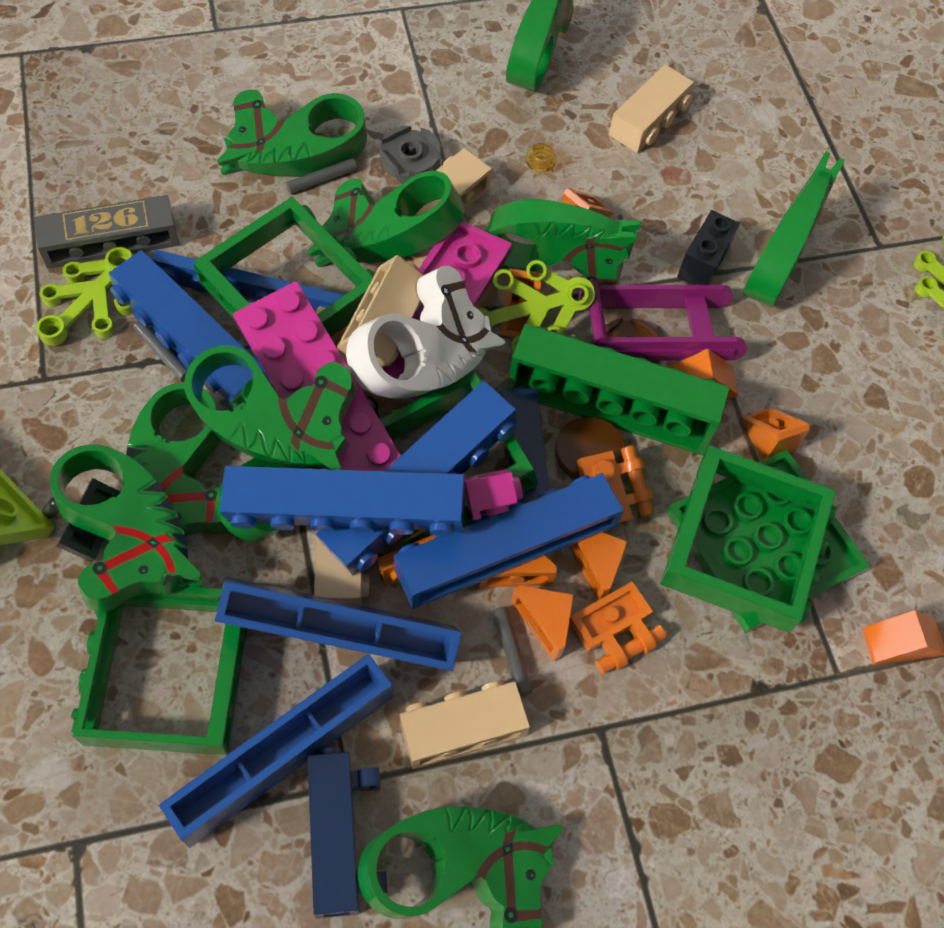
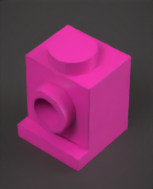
(492, 492)

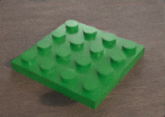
(761, 538)

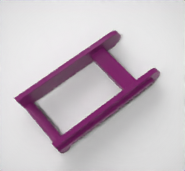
(692, 297)

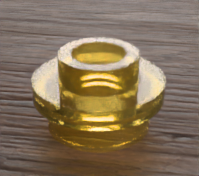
(541, 157)

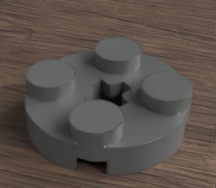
(404, 139)

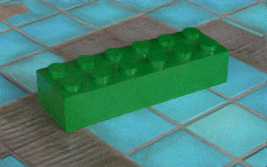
(619, 389)

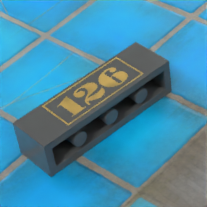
(93, 231)

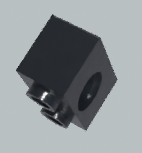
(708, 249)

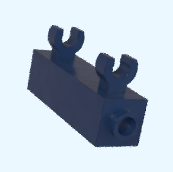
(528, 435)
(333, 832)

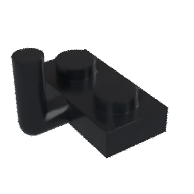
(77, 540)

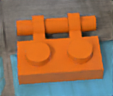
(633, 466)
(612, 616)

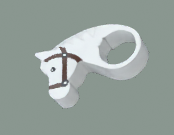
(435, 349)

